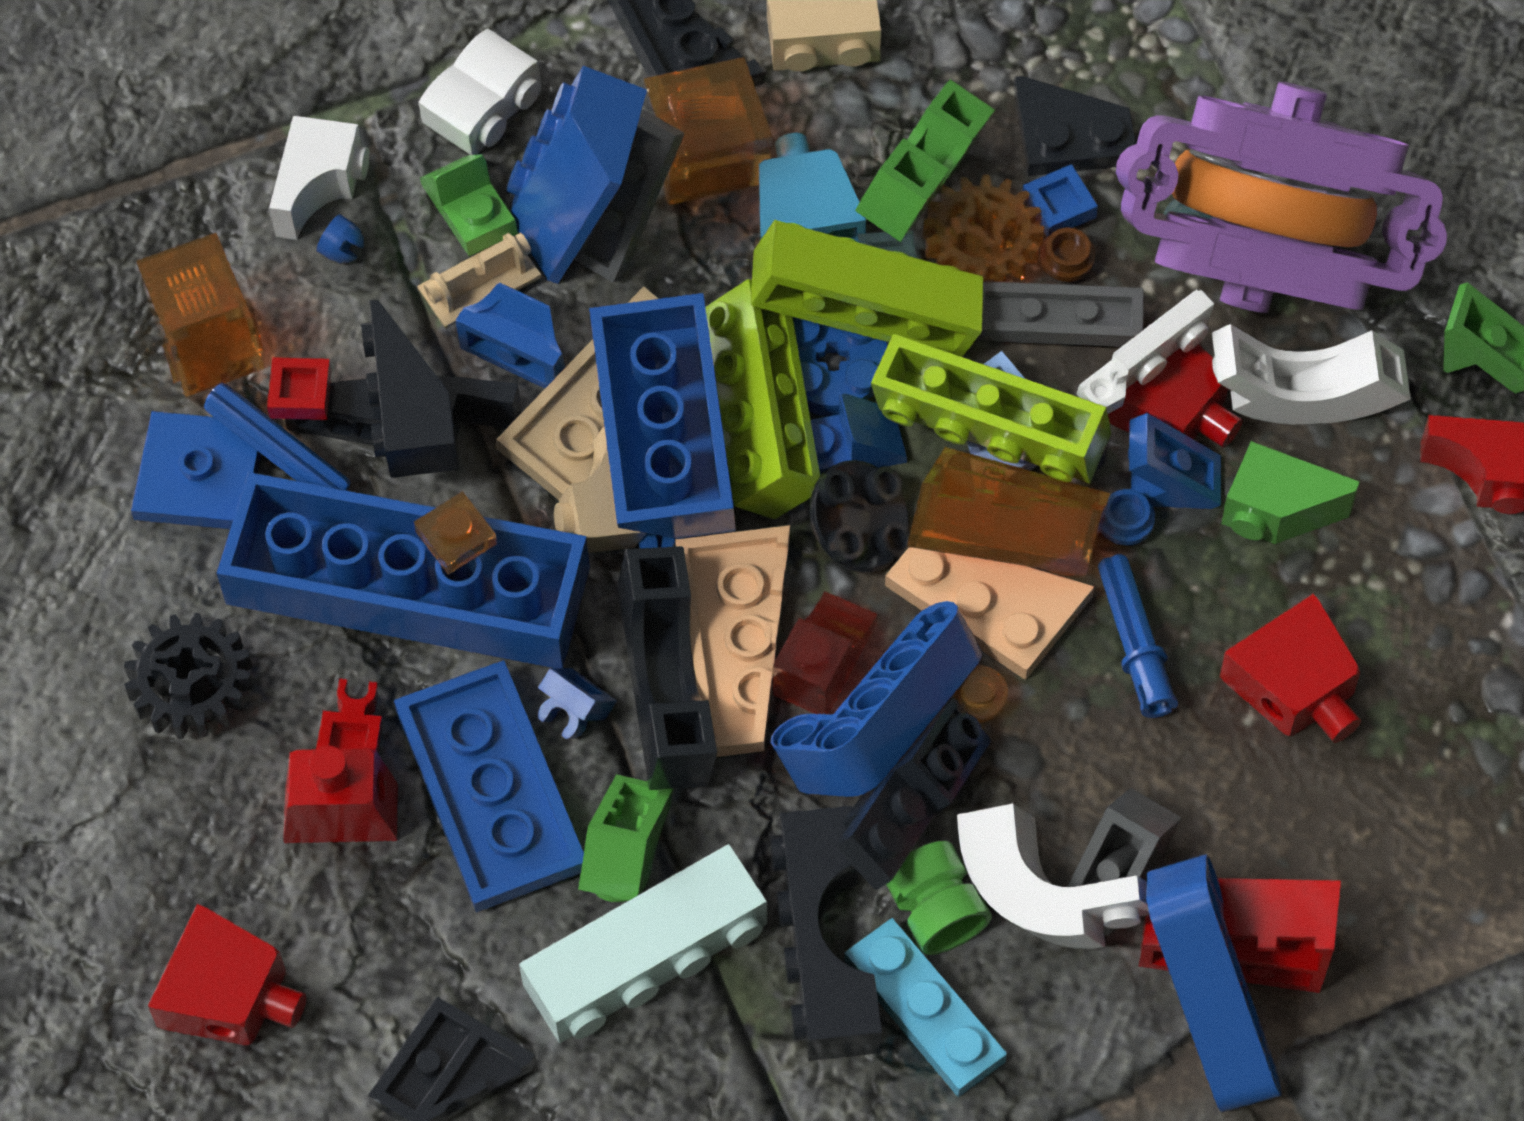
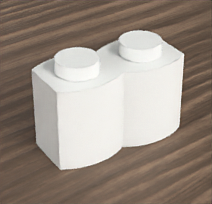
(481, 92)

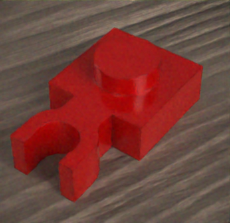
(354, 724)

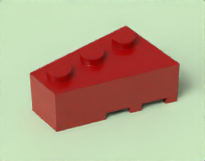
(1277, 928)

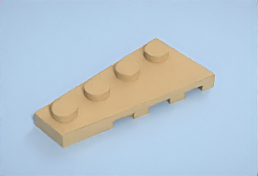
(558, 428)

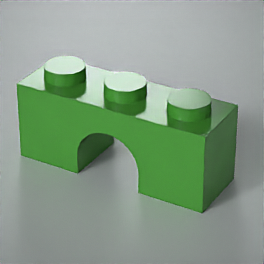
(924, 160)

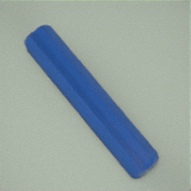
(272, 439)

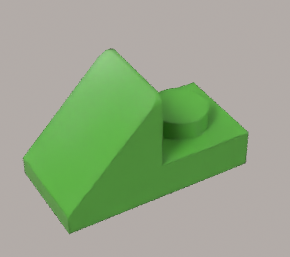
(469, 203)
(1484, 336)

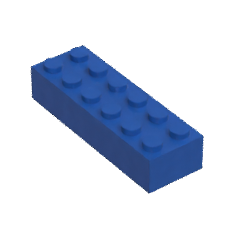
(365, 569)

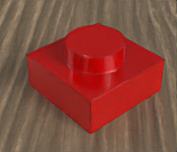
(299, 388)

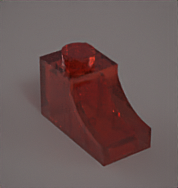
(822, 653)

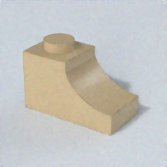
(589, 507)

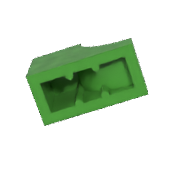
(623, 839)

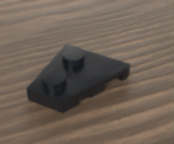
(1069, 128)

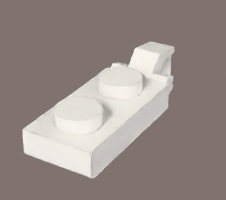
(1146, 353)

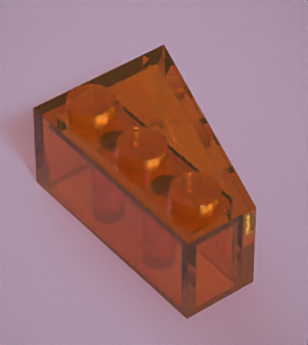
(1007, 515)

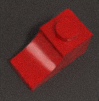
(1482, 454)

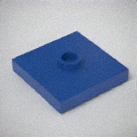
(191, 471)

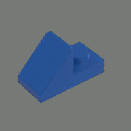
(857, 434)
(1172, 466)

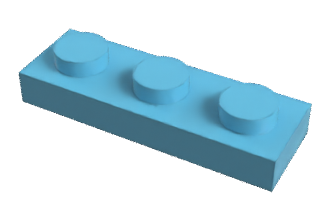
(926, 1008)

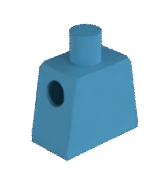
(808, 190)

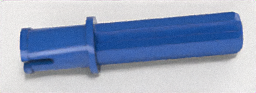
(1143, 658)

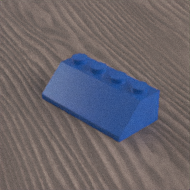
(574, 166)
(662, 417)

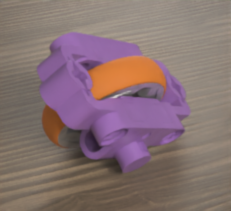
(1279, 201)

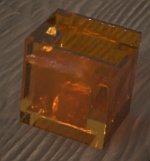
(721, 126)
(201, 315)

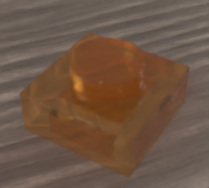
(455, 532)

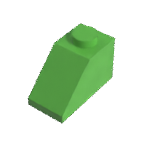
(1284, 496)

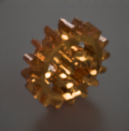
(996, 217)

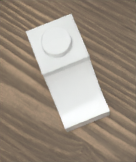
(316, 168)

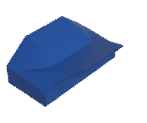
(512, 334)

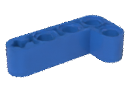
(885, 711)
(1210, 984)

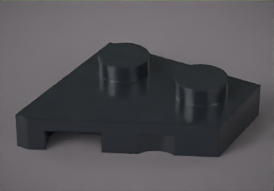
(447, 1066)

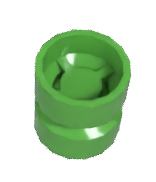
(941, 905)

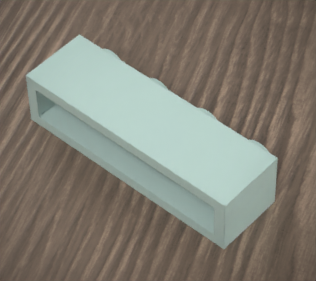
(644, 945)

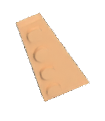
(735, 628)

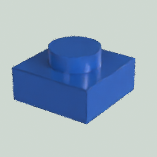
(1061, 199)

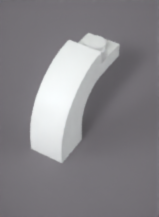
(1310, 385)
(1007, 872)

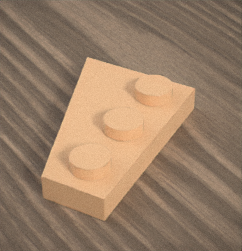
(1008, 606)

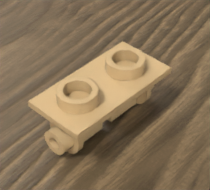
(477, 276)

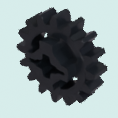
(196, 682)

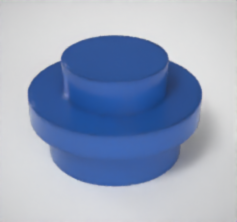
(1128, 518)

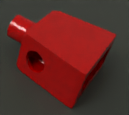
(1184, 398)
(1296, 672)
(339, 797)
(223, 983)

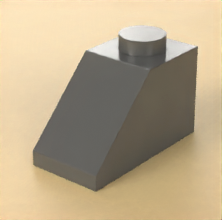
(1126, 842)

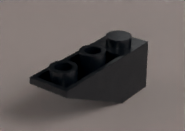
(414, 404)

